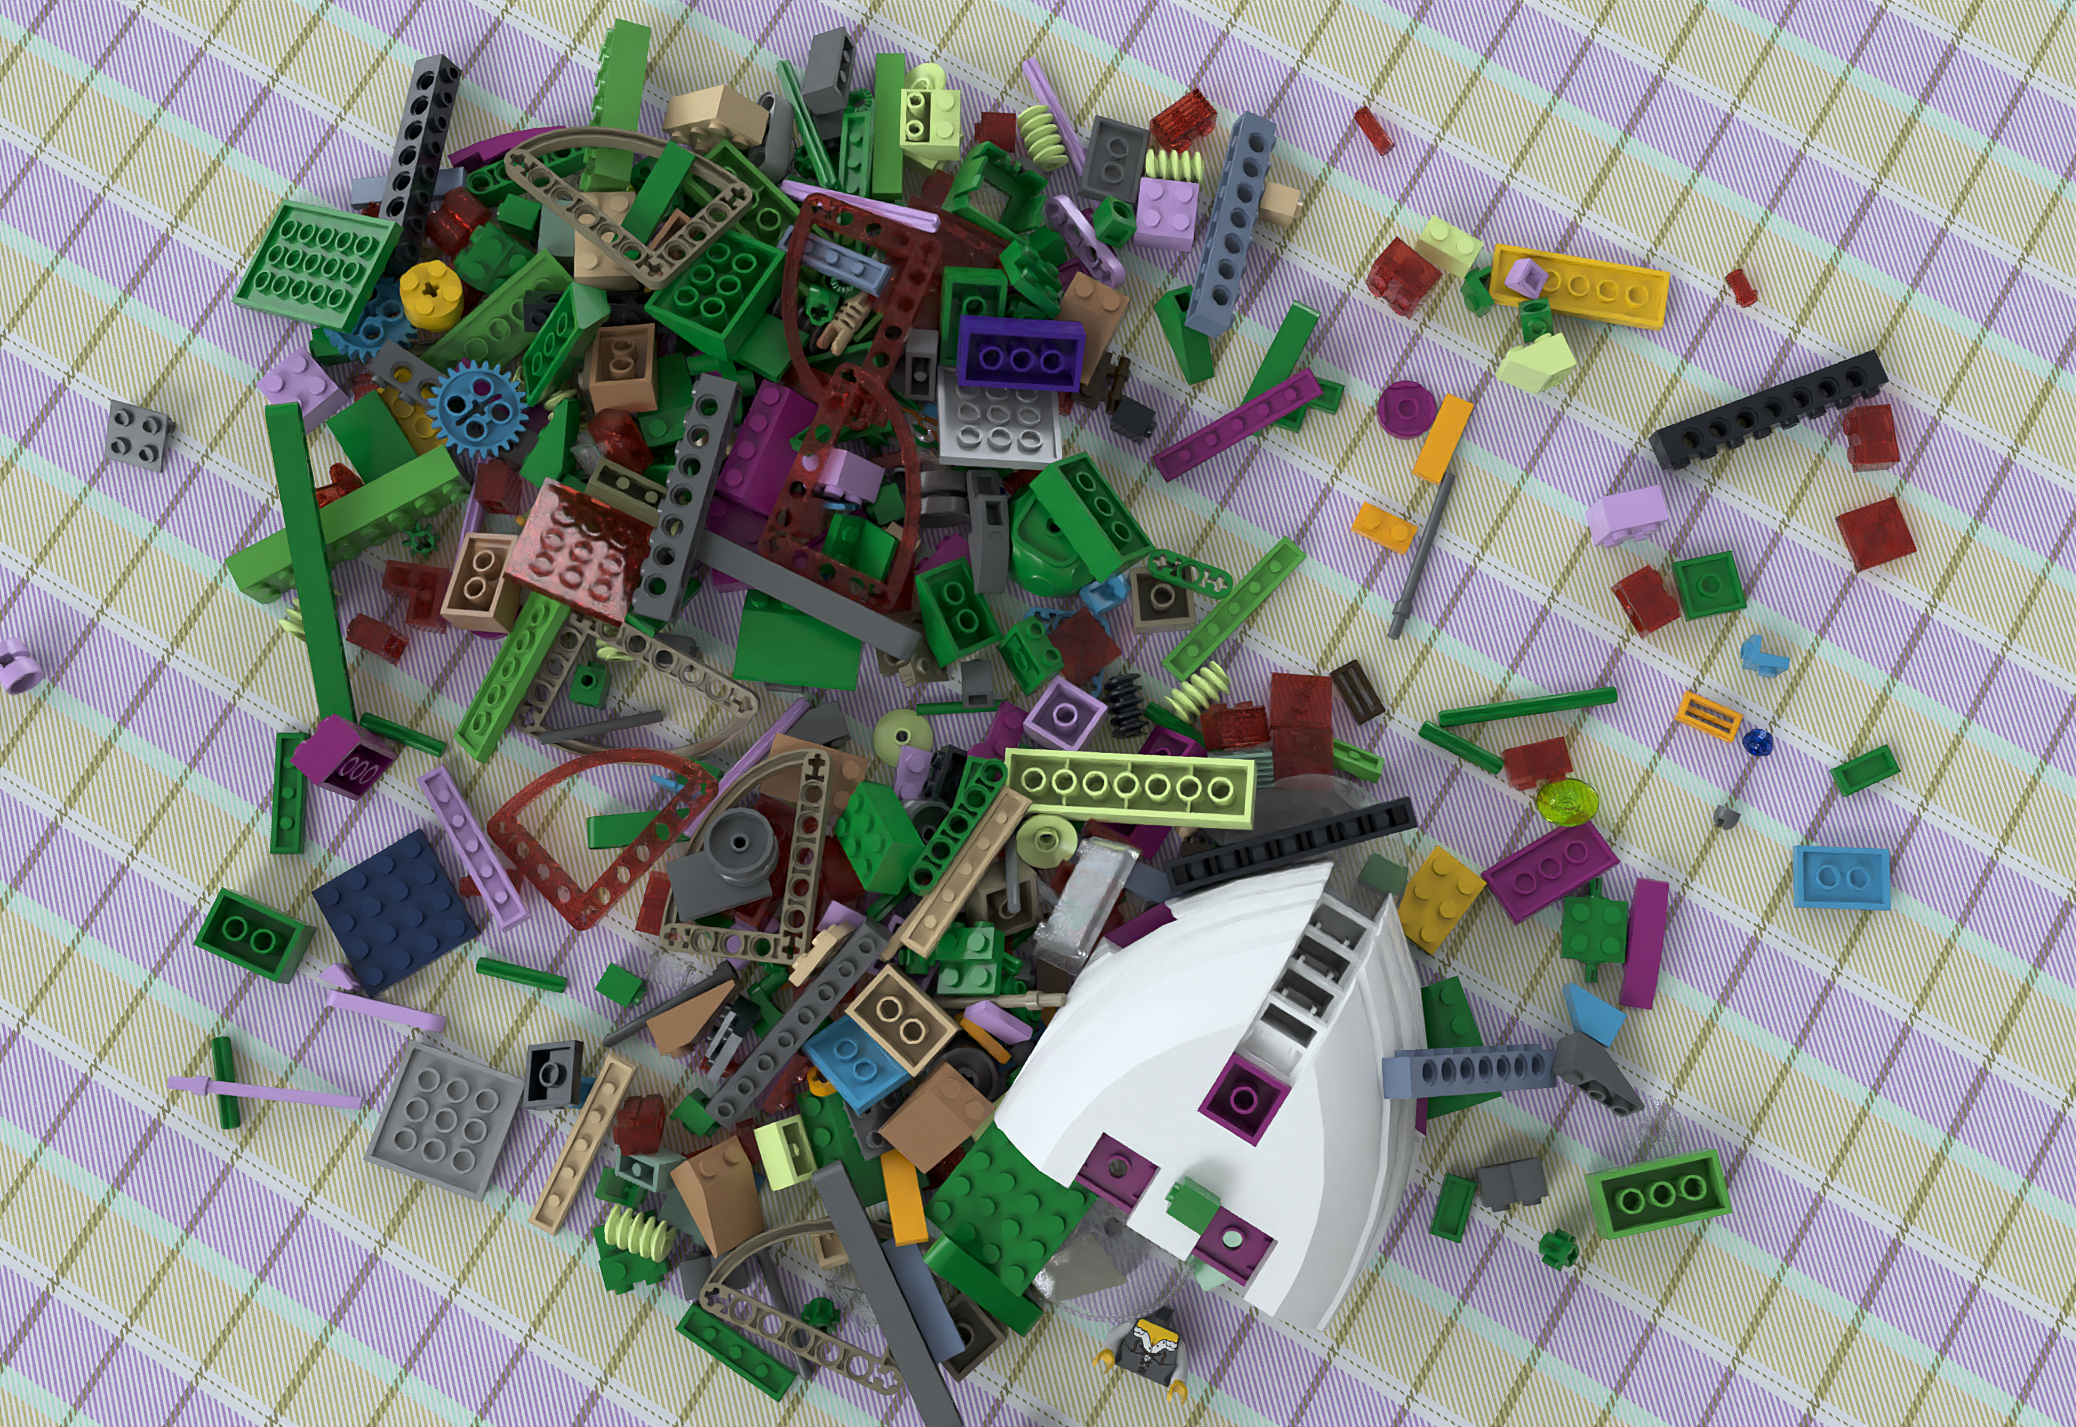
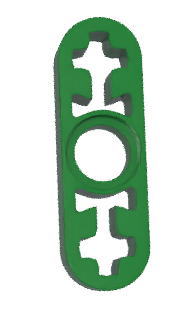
(1172, 557)

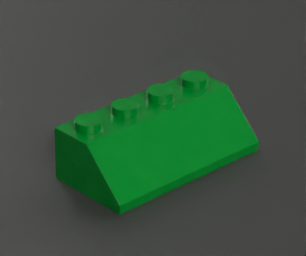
(563, 340)
(1092, 516)

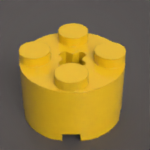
(430, 281)

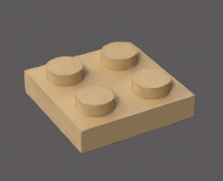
(826, 945)

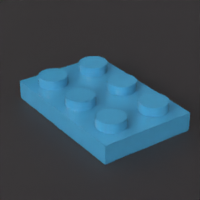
(1841, 878)
(855, 1063)

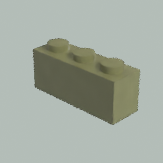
(627, 491)

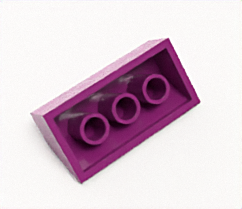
(763, 450)
(1162, 743)

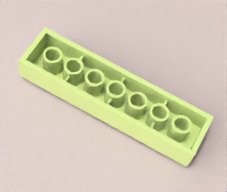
(1135, 787)

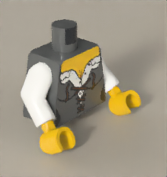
(1149, 1350)

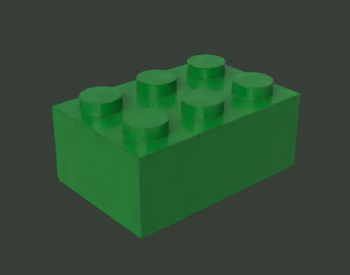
(878, 838)
(255, 936)

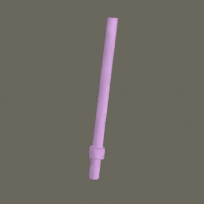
(203, 1085)

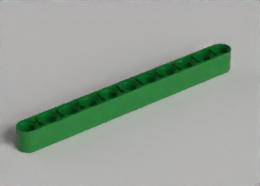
(310, 560)

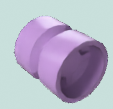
(17, 669)

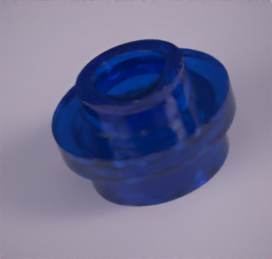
(1758, 742)

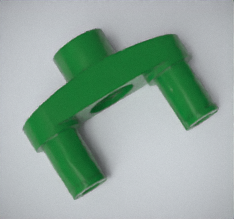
(745, 378)
(762, 993)

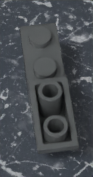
(990, 532)

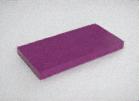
(1549, 870)

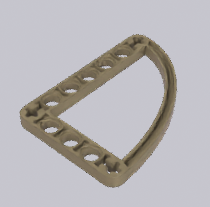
(637, 142)
(649, 658)
(796, 871)
(789, 1323)

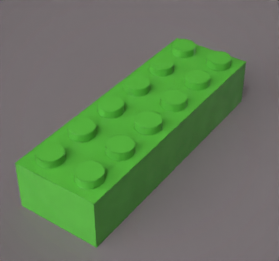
(616, 104)

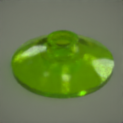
(1568, 802)

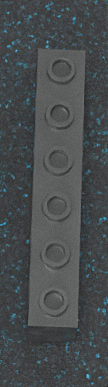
(393, 358)

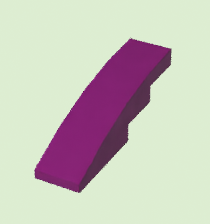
(493, 149)
(1644, 943)

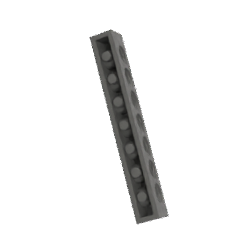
(693, 515)
(798, 1022)

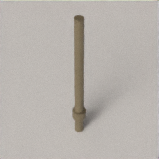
(1031, 1000)

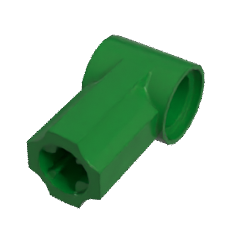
(820, 304)

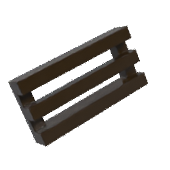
(1369, 715)

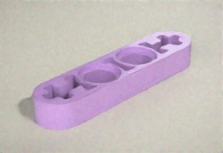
(1063, 216)
(386, 1010)

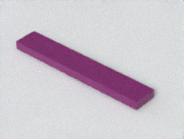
(1238, 424)

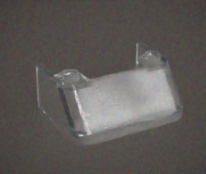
(1085, 903)

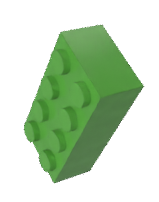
(1658, 1193)

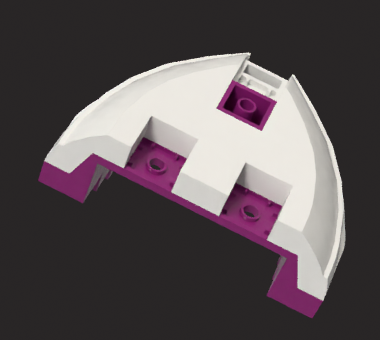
(1243, 1052)

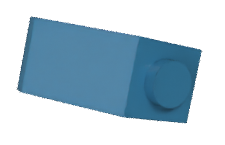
(1592, 1015)

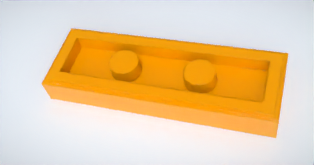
(1442, 439)
(903, 1199)

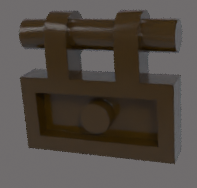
(1091, 395)

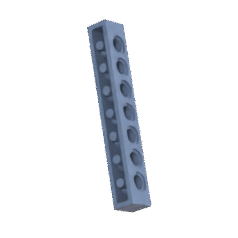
(1227, 244)
(1467, 1070)

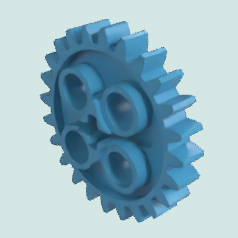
(375, 320)
(460, 387)

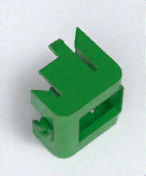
(1022, 208)

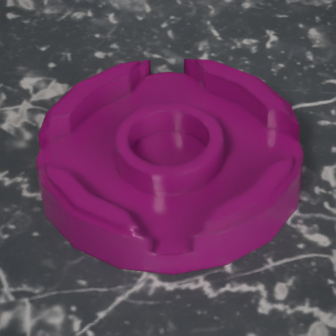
(1406, 410)

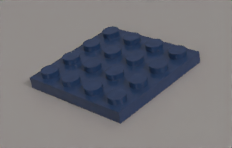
(395, 913)

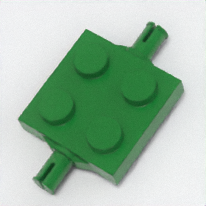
(1594, 930)

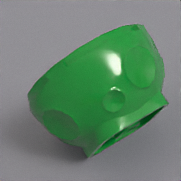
(1037, 556)

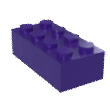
(1019, 353)

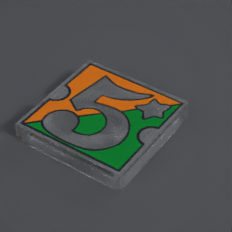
(925, 434)

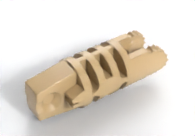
(845, 324)

